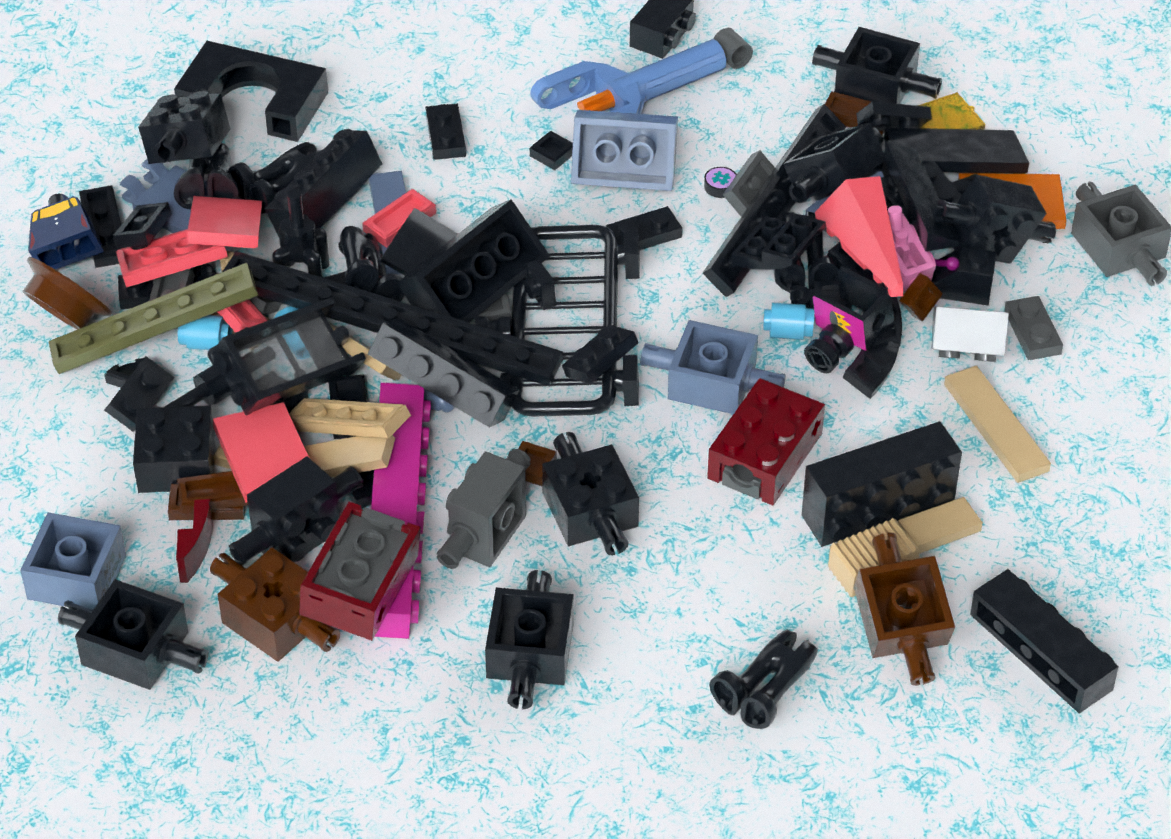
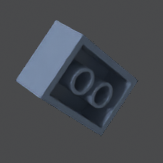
(624, 150)

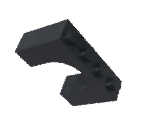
(297, 85)

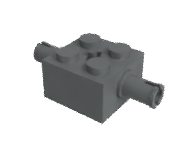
(1121, 231)
(485, 509)

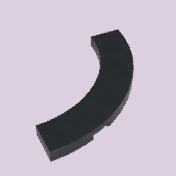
(874, 365)

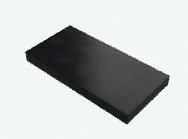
(964, 149)

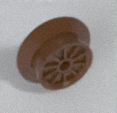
(62, 296)

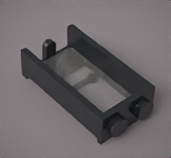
(284, 357)

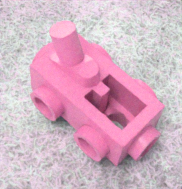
(909, 249)

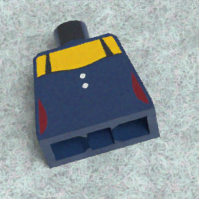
(62, 233)

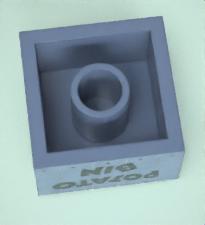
(72, 561)

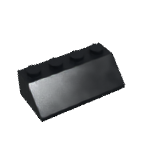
(475, 265)

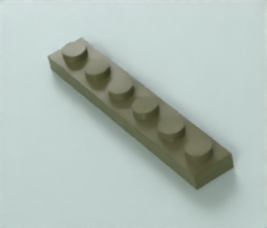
(152, 318)

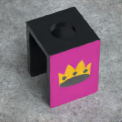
(863, 295)

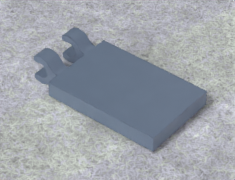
(160, 192)

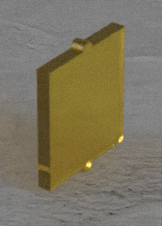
(952, 113)

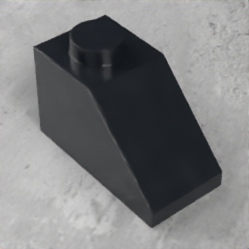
(972, 278)

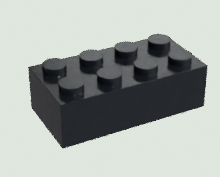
(880, 483)

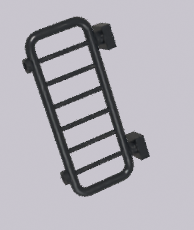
(613, 379)

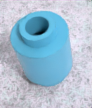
(789, 321)
(204, 332)

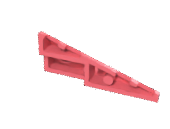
(862, 224)

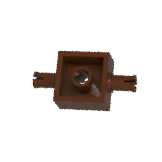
(265, 604)
(921, 620)

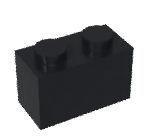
(661, 25)

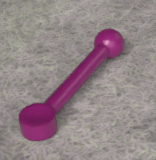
(951, 263)

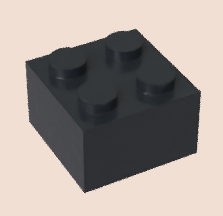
(172, 445)

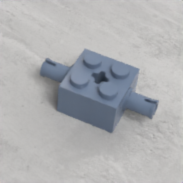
(710, 366)

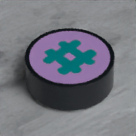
(717, 180)

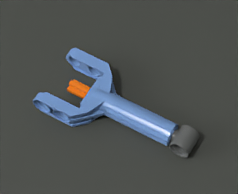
(629, 91)

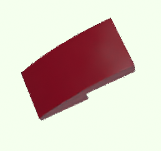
(194, 542)

